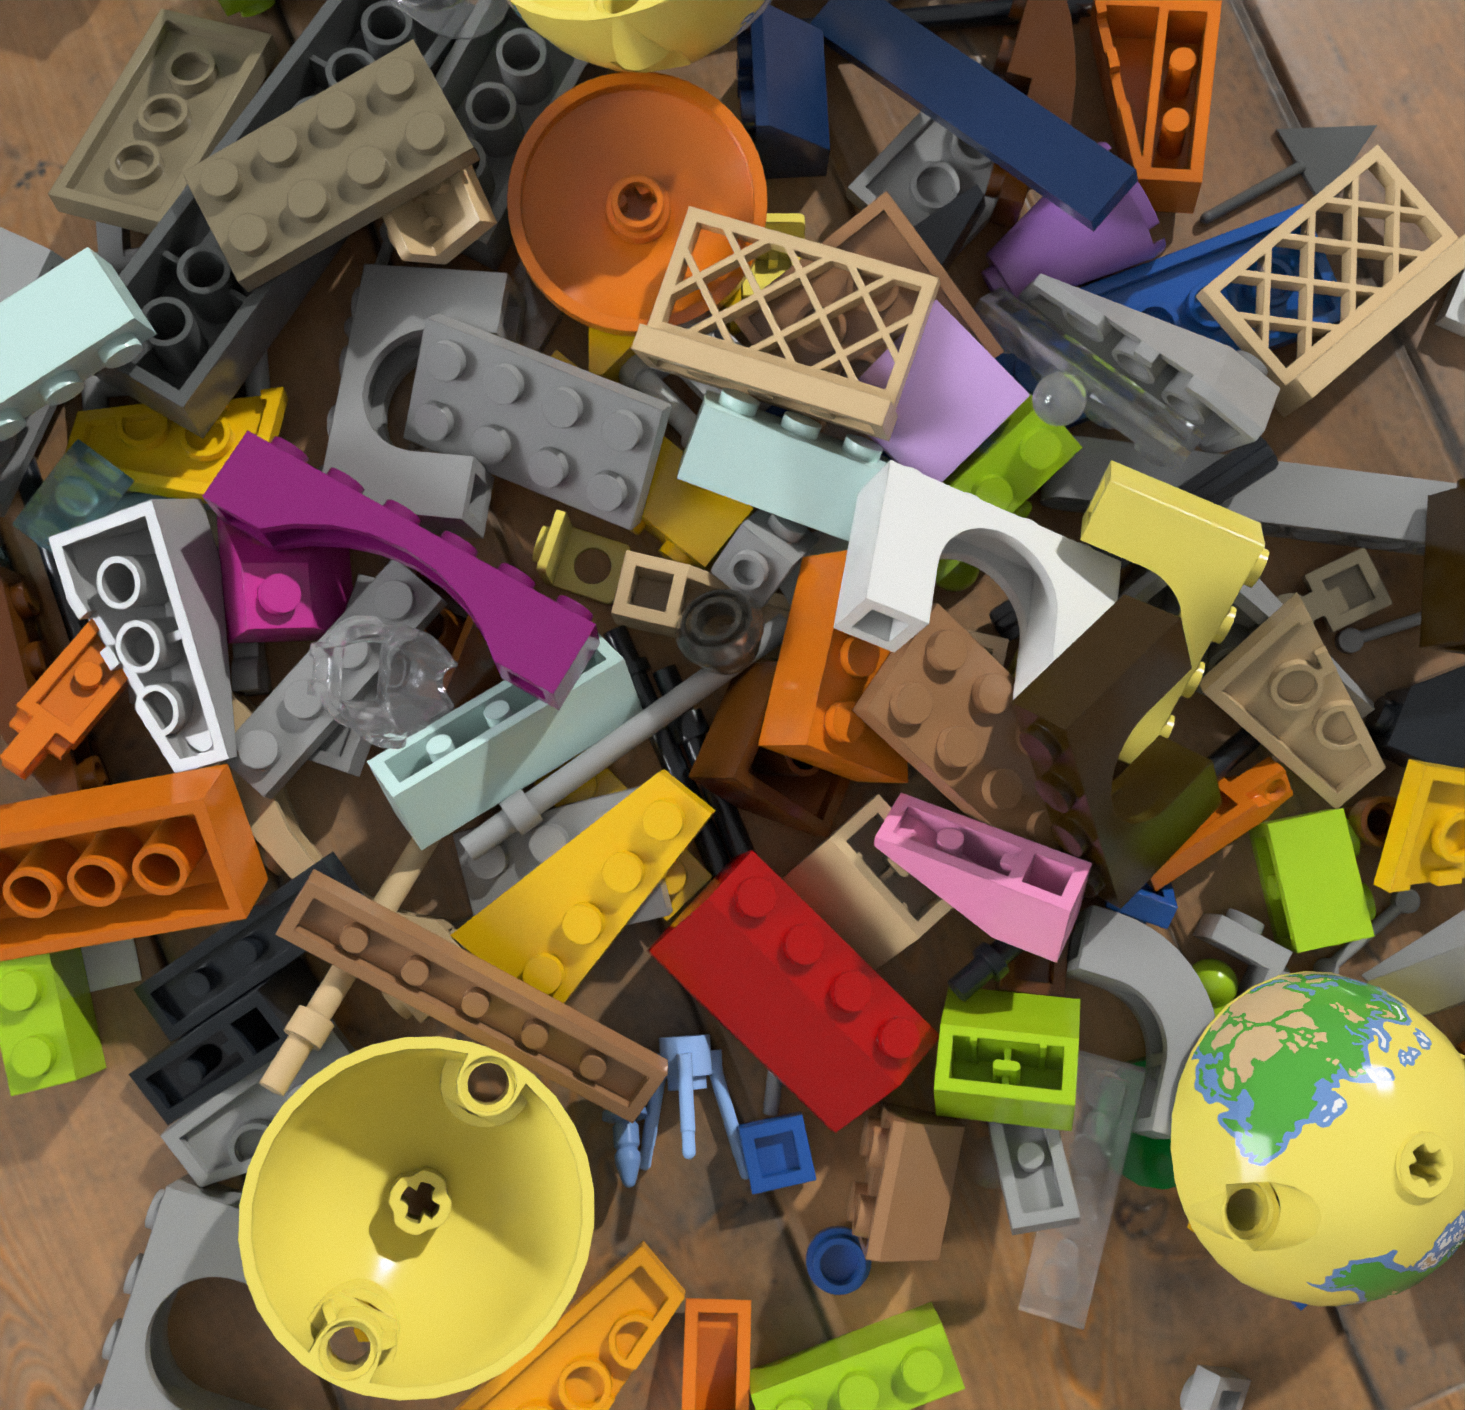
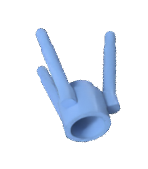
(688, 1064)

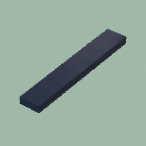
(978, 107)

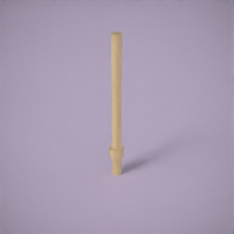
(312, 1024)

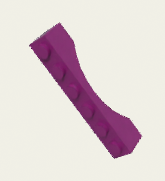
(291, 505)

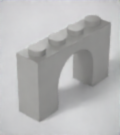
(382, 349)
(189, 1240)

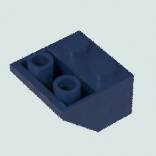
(784, 94)

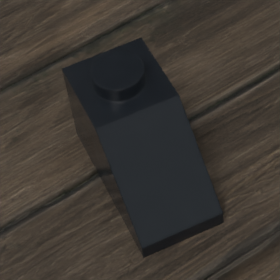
(1422, 720)

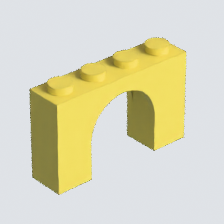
(1194, 548)

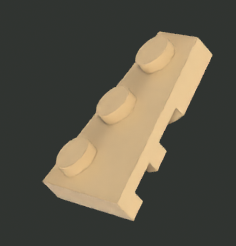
(1296, 705)

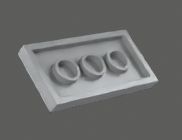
(536, 420)

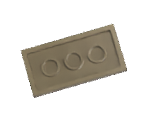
(162, 118)
(330, 166)

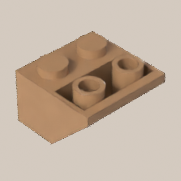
(906, 1185)

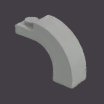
(1160, 992)

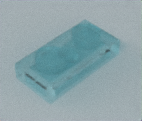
(73, 494)

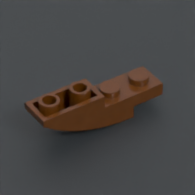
(1044, 69)
(21, 665)

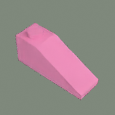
(988, 875)

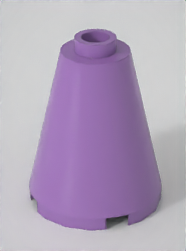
(1067, 250)

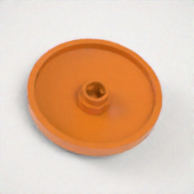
(608, 190)

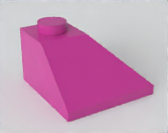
(280, 592)

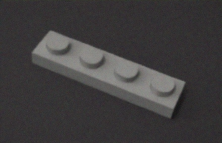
(294, 724)

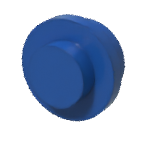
(837, 1261)

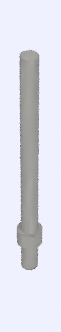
(523, 810)

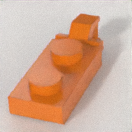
(63, 704)
(1244, 805)

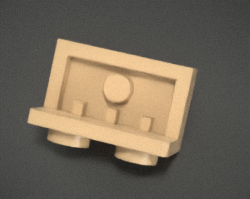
(441, 220)

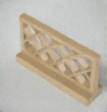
(1360, 326)
(768, 377)

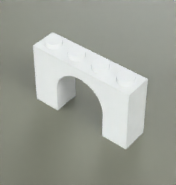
(913, 521)

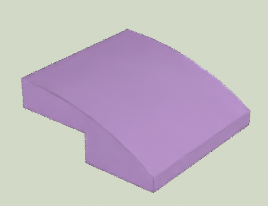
(949, 398)

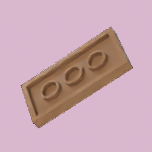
(954, 721)

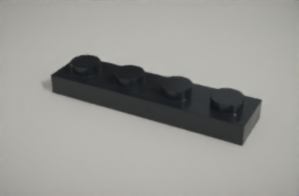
(230, 959)

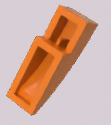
(716, 1354)

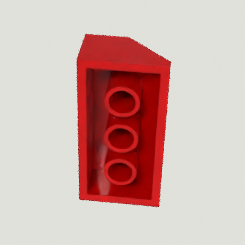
(793, 992)

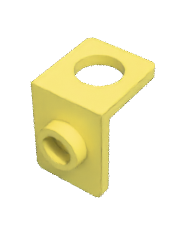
(559, 548)

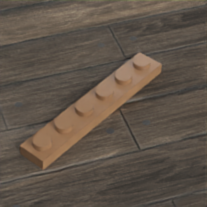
(472, 996)

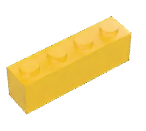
(685, 517)

